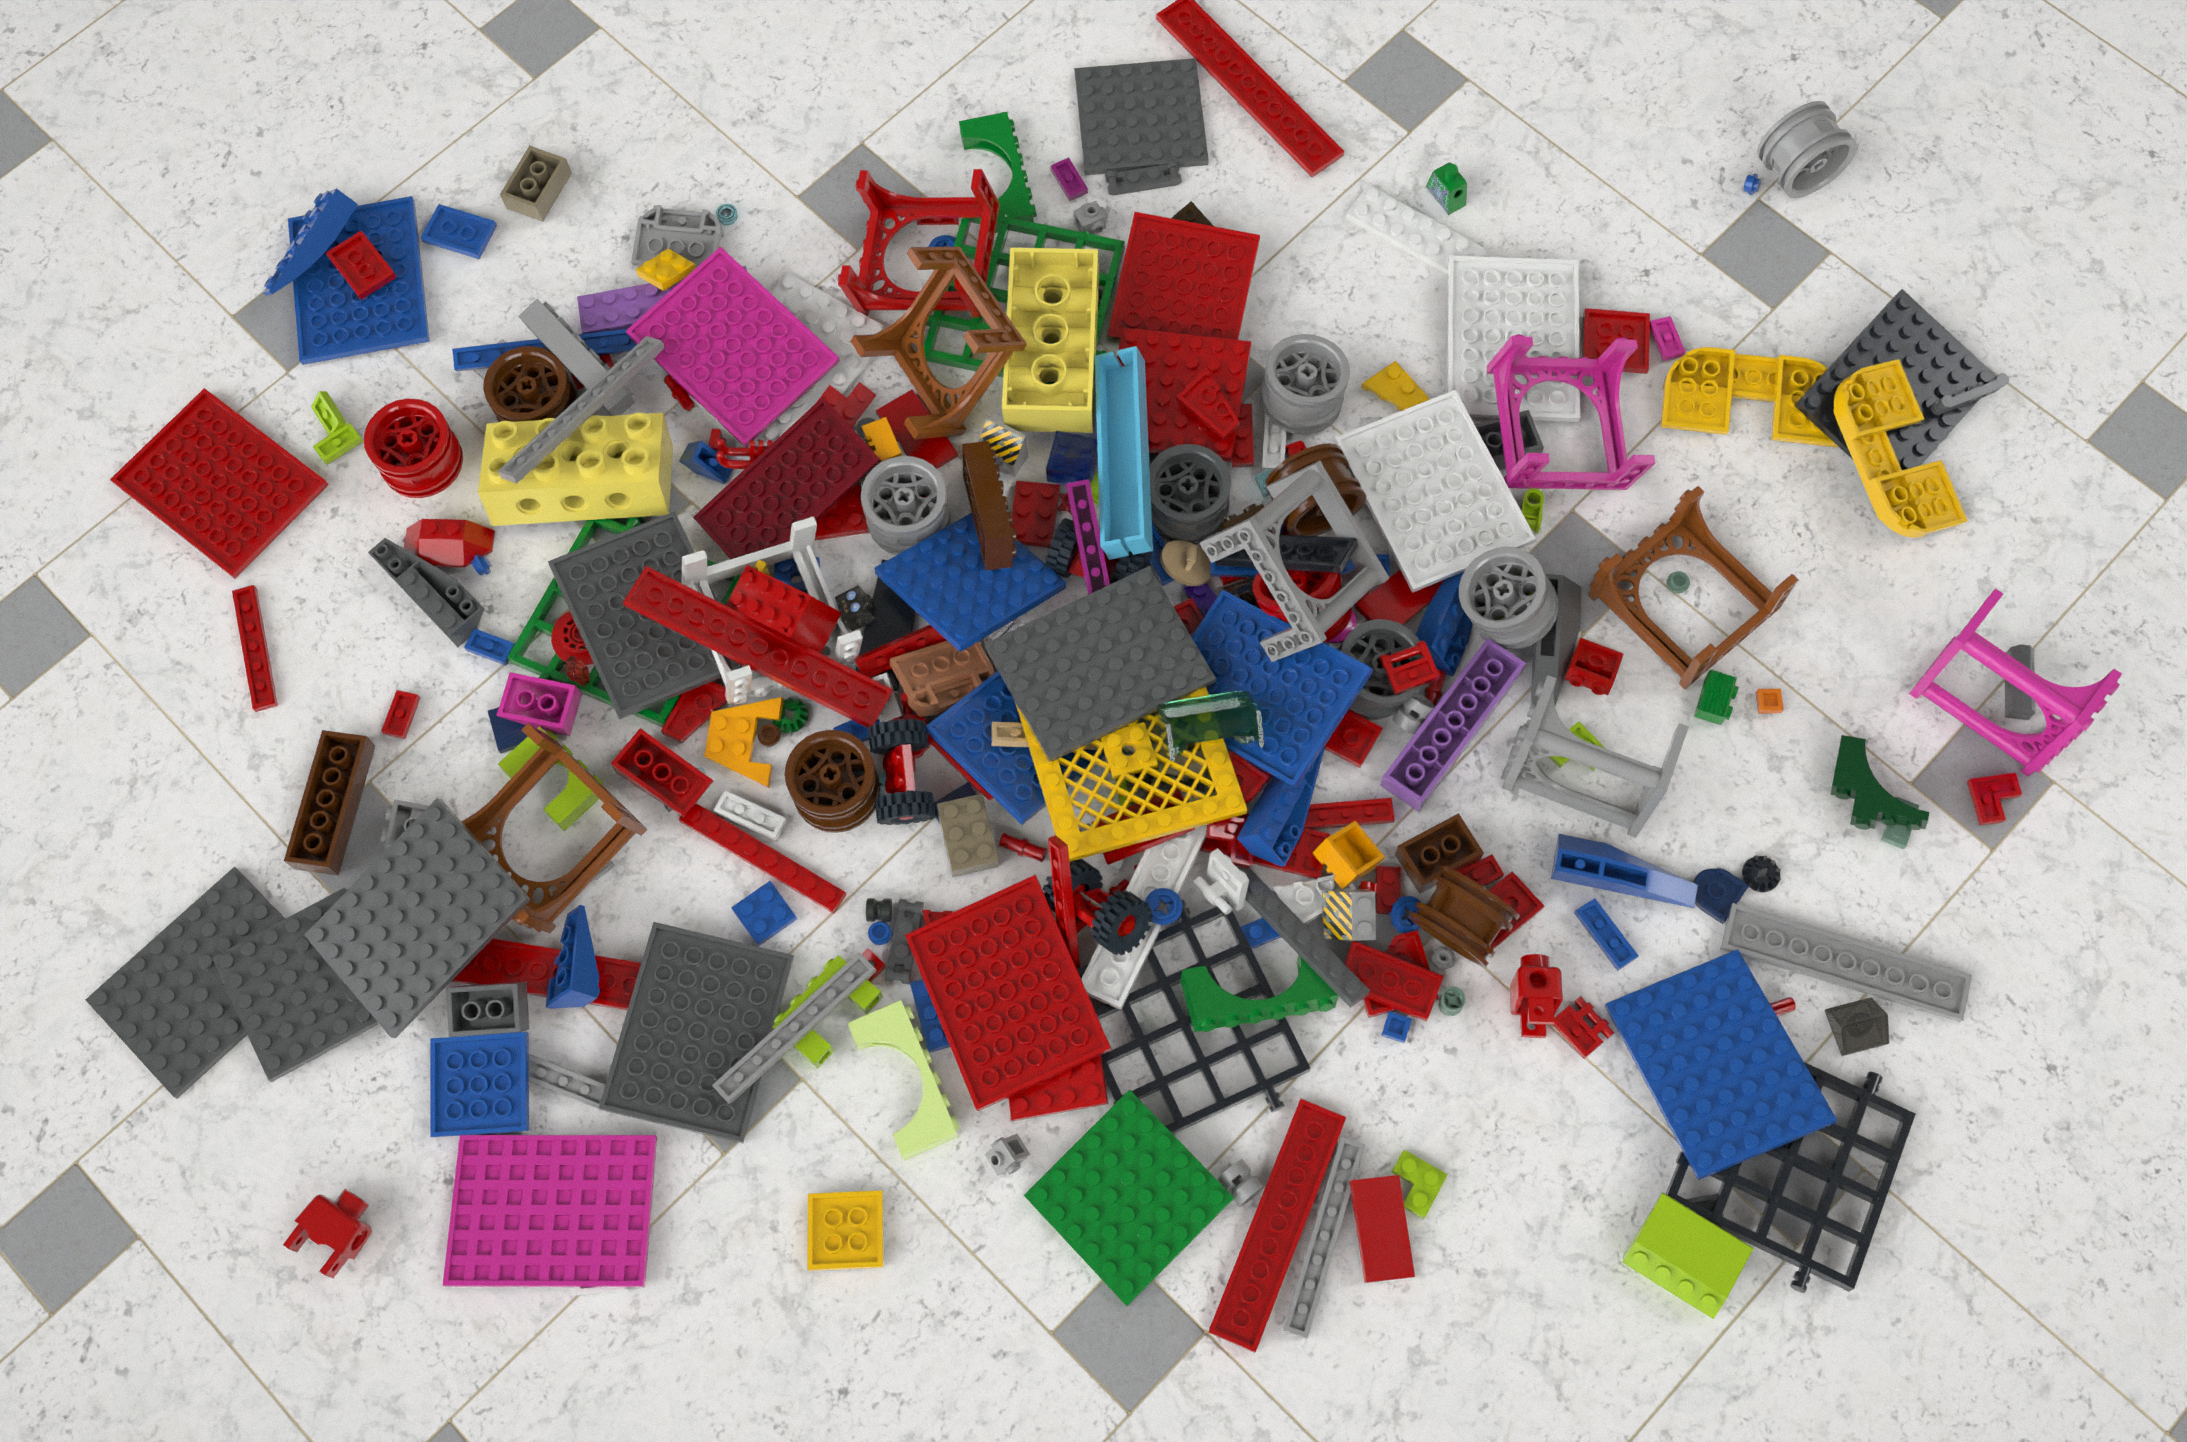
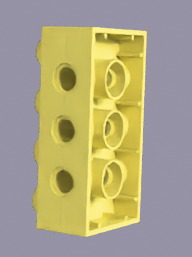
(1071, 283)
(599, 472)

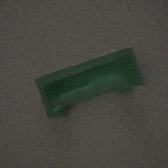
(1209, 719)

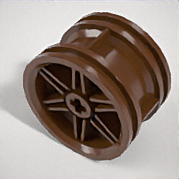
(1464, 916)

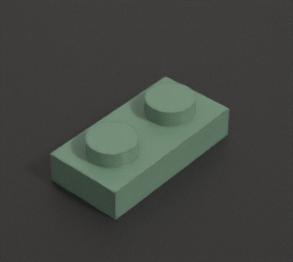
(1898, 834)

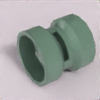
(1455, 997)

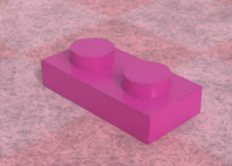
(1667, 338)

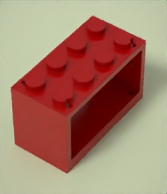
(784, 608)

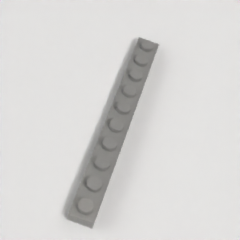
(580, 410)

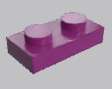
(1069, 179)

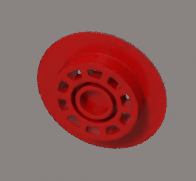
(562, 631)

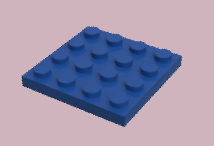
(479, 1084)

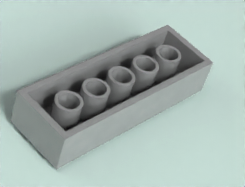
(572, 352)

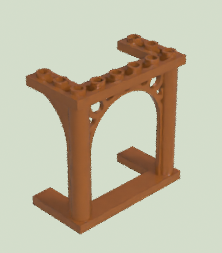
(897, 339)
(1690, 527)
(542, 915)

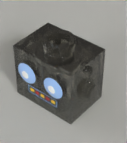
(855, 608)

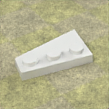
(1306, 897)

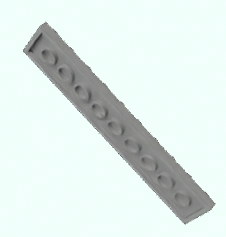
(1847, 962)

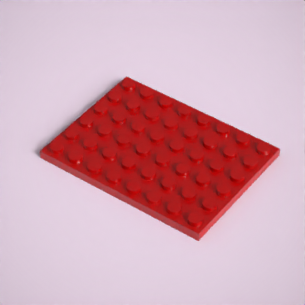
(219, 483)
(1007, 993)

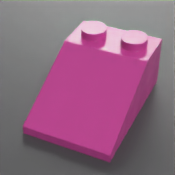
(540, 703)

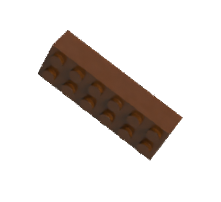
(988, 505)
(329, 803)

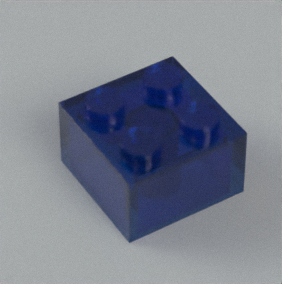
(1071, 458)

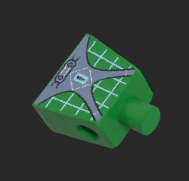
(1448, 187)

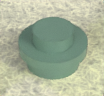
(1678, 582)

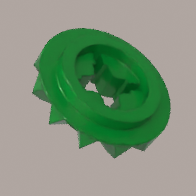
(800, 716)

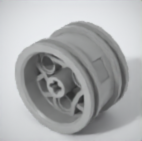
(1807, 149)
(1304, 384)
(908, 514)
(1503, 581)

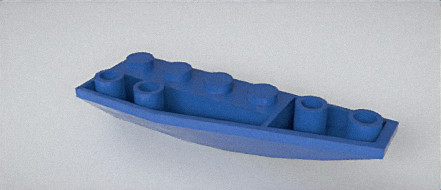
(313, 239)
(1446, 626)
(1279, 817)
(1613, 870)

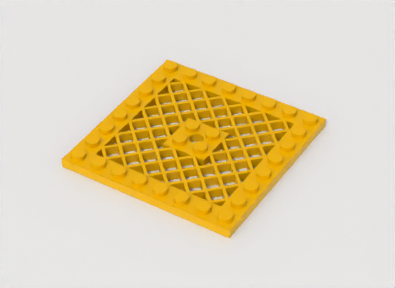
(1139, 828)

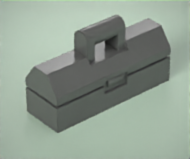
(2017, 703)

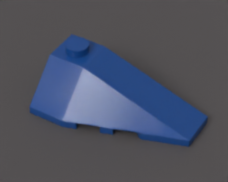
(577, 970)

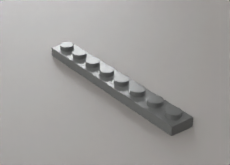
(1304, 941)

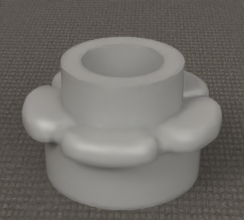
(1443, 964)

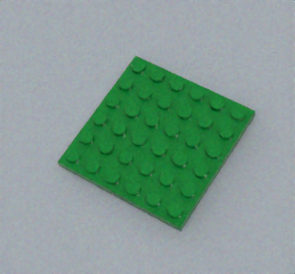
(1128, 1197)

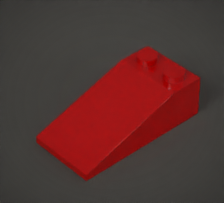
(661, 773)

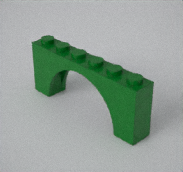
(995, 135)
(1215, 1008)

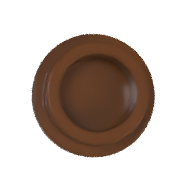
(769, 735)

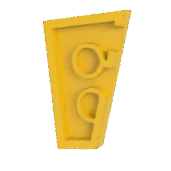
(1395, 387)

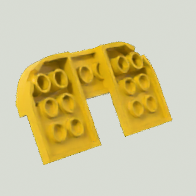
(1706, 379)
(1905, 500)

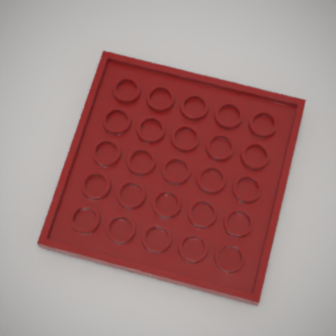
(1184, 278)
(1170, 366)

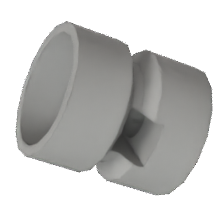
(1409, 719)
(1247, 1189)

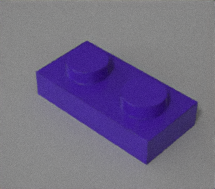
(1202, 596)

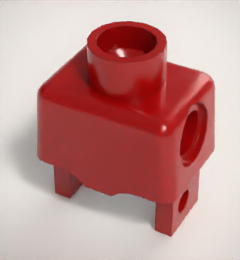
(1543, 992)
(333, 1225)

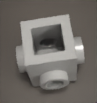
(1090, 218)
(1002, 1155)

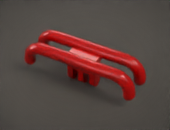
(752, 451)

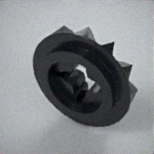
(1762, 884)

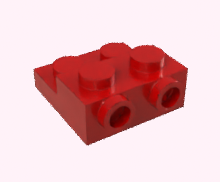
(1594, 667)

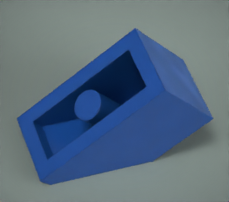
(703, 461)

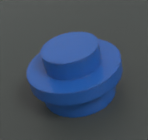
(1752, 184)
(481, 564)
(879, 933)

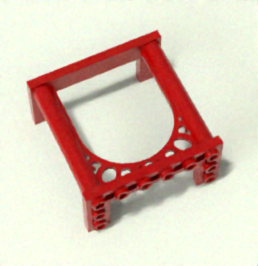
(888, 205)

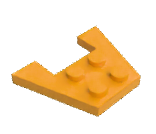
(733, 738)

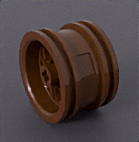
(526, 379)
(1308, 517)
(814, 764)

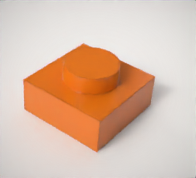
(1769, 701)

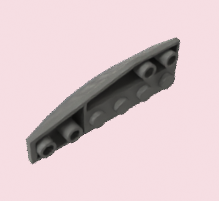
(432, 590)
(1555, 649)

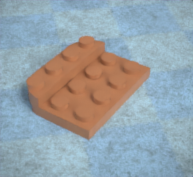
(940, 675)

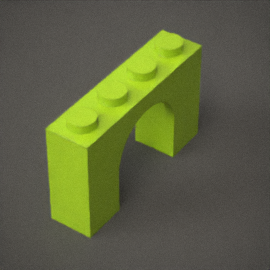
(571, 802)
(813, 1046)

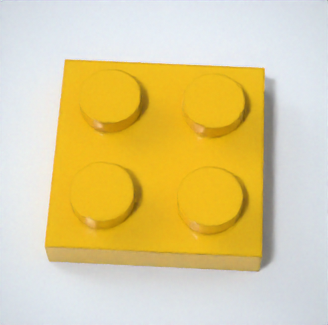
(665, 269)

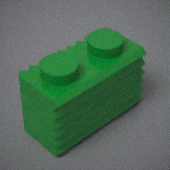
(1715, 697)

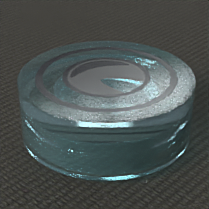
(727, 214)

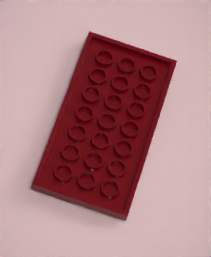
(788, 483)

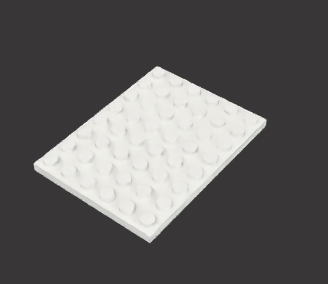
(1507, 298)
(835, 326)
(1434, 489)

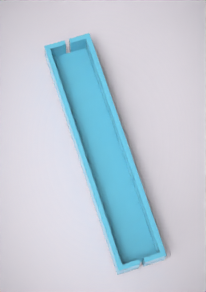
(1123, 454)

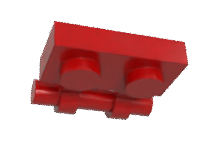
(1578, 1032)

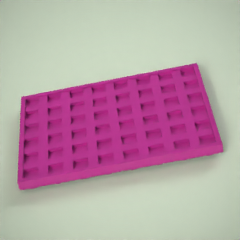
(551, 1211)

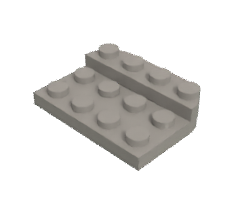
(684, 232)

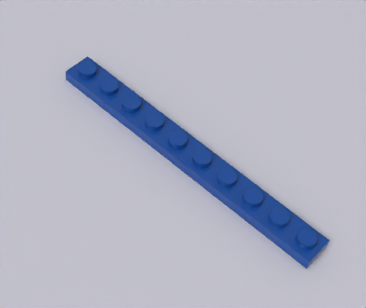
(484, 355)

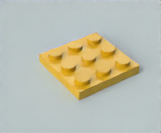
(845, 1230)

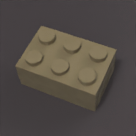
(536, 183)
(967, 835)

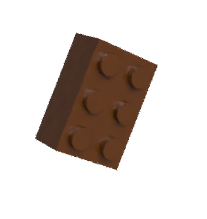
(1445, 845)

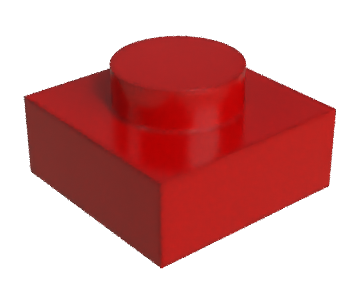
(715, 434)

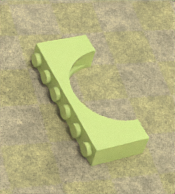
(932, 1122)

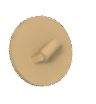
(1185, 563)

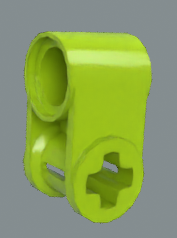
(1533, 512)

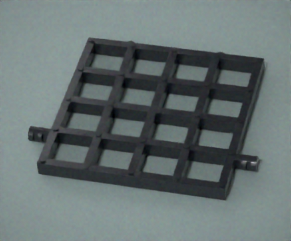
(1184, 1024)
(1832, 1177)

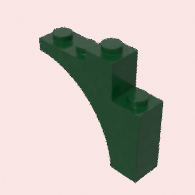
(1872, 802)

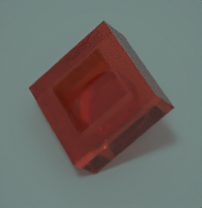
(577, 671)

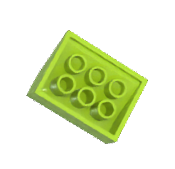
(1687, 1255)

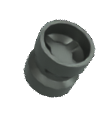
(878, 910)

